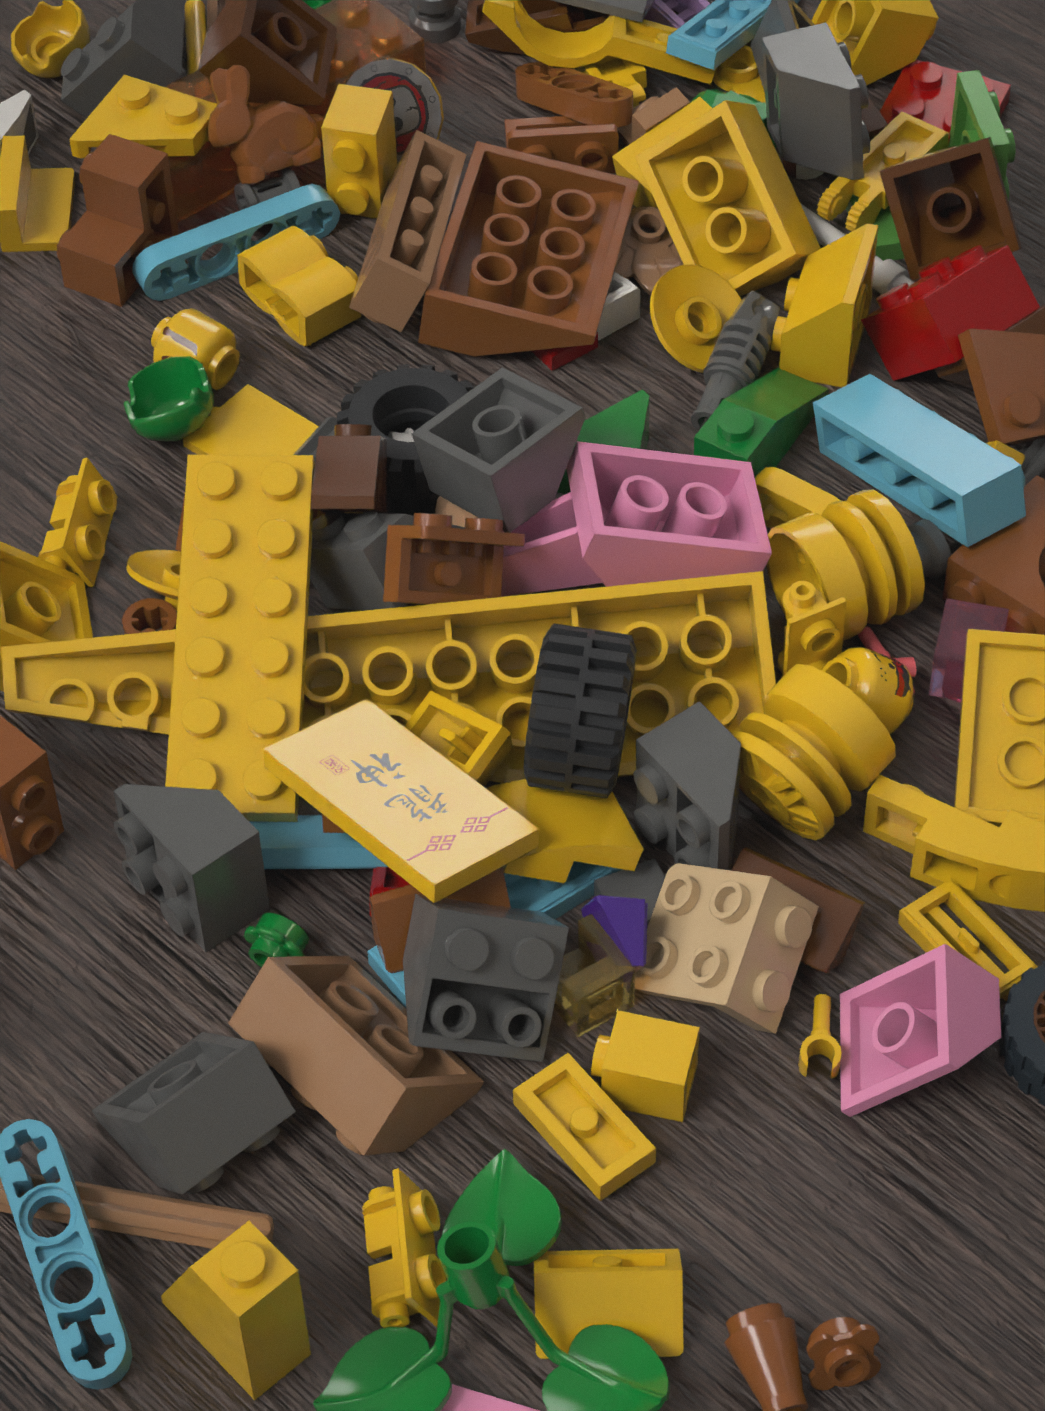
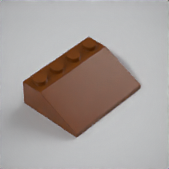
(525, 255)

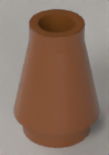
(768, 1356)

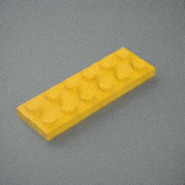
(241, 627)

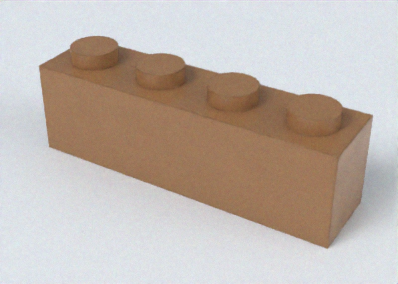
(408, 232)

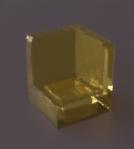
(594, 980)

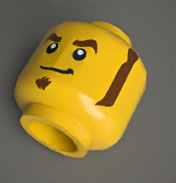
(203, 339)

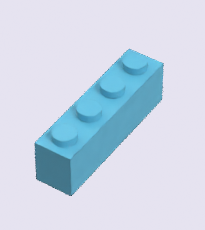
(920, 459)

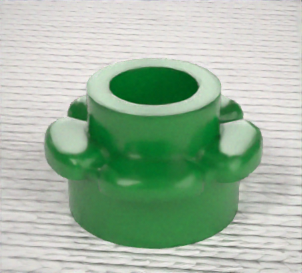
(275, 938)

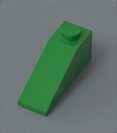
(760, 420)

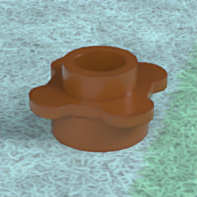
(842, 1353)

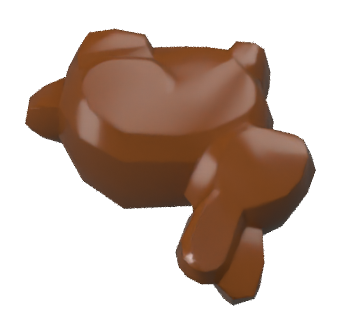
(263, 135)

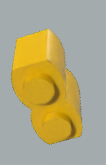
(298, 285)

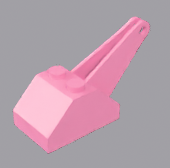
(640, 521)

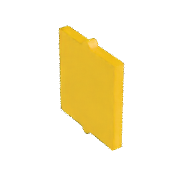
(250, 426)

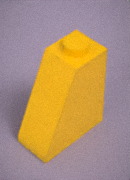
(244, 1309)

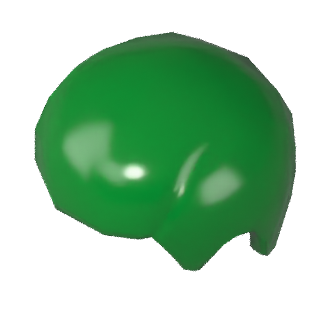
(169, 399)

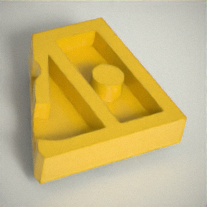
(147, 116)

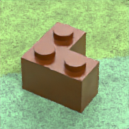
(127, 211)

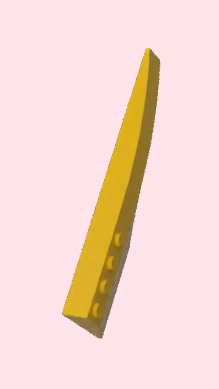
(690, 635)

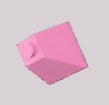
(914, 1026)

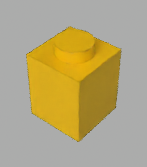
(648, 1064)

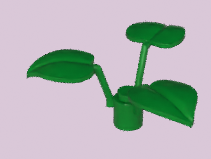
(497, 1223)

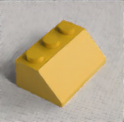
(729, 198)

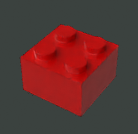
(922, 321)

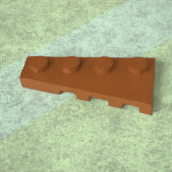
(1007, 382)

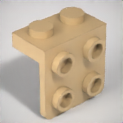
(726, 942)

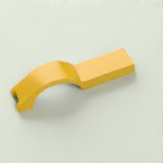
(616, 36)

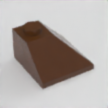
(279, 43)
(949, 204)

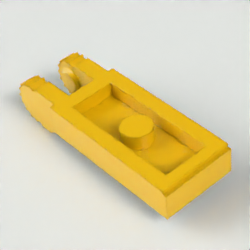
(898, 142)

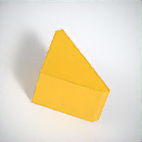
(461, 736)

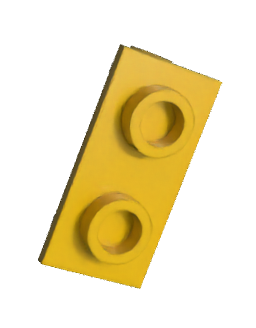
(80, 523)
(812, 628)
(403, 1224)

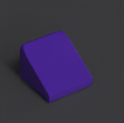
(624, 922)

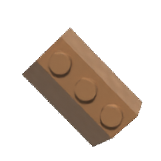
(350, 1052)

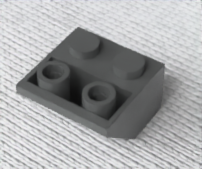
(815, 101)
(689, 788)
(193, 859)
(481, 977)

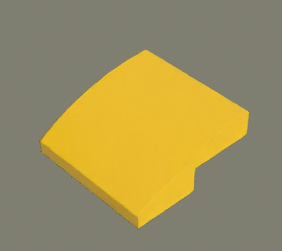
(569, 831)

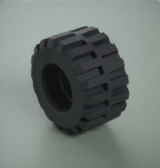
(400, 402)
(579, 710)

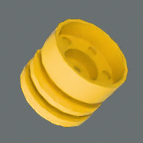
(851, 552)
(810, 751)

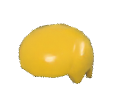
(48, 37)

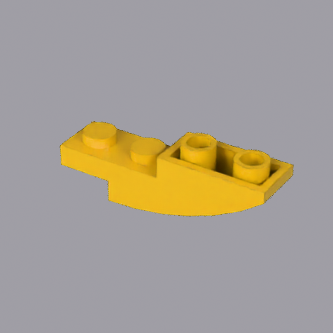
(985, 860)

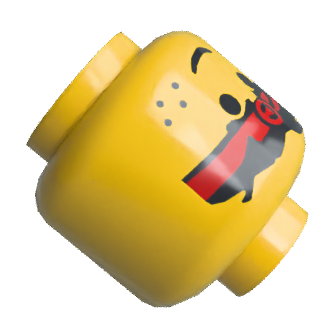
(877, 681)

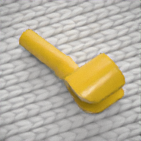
(820, 1039)

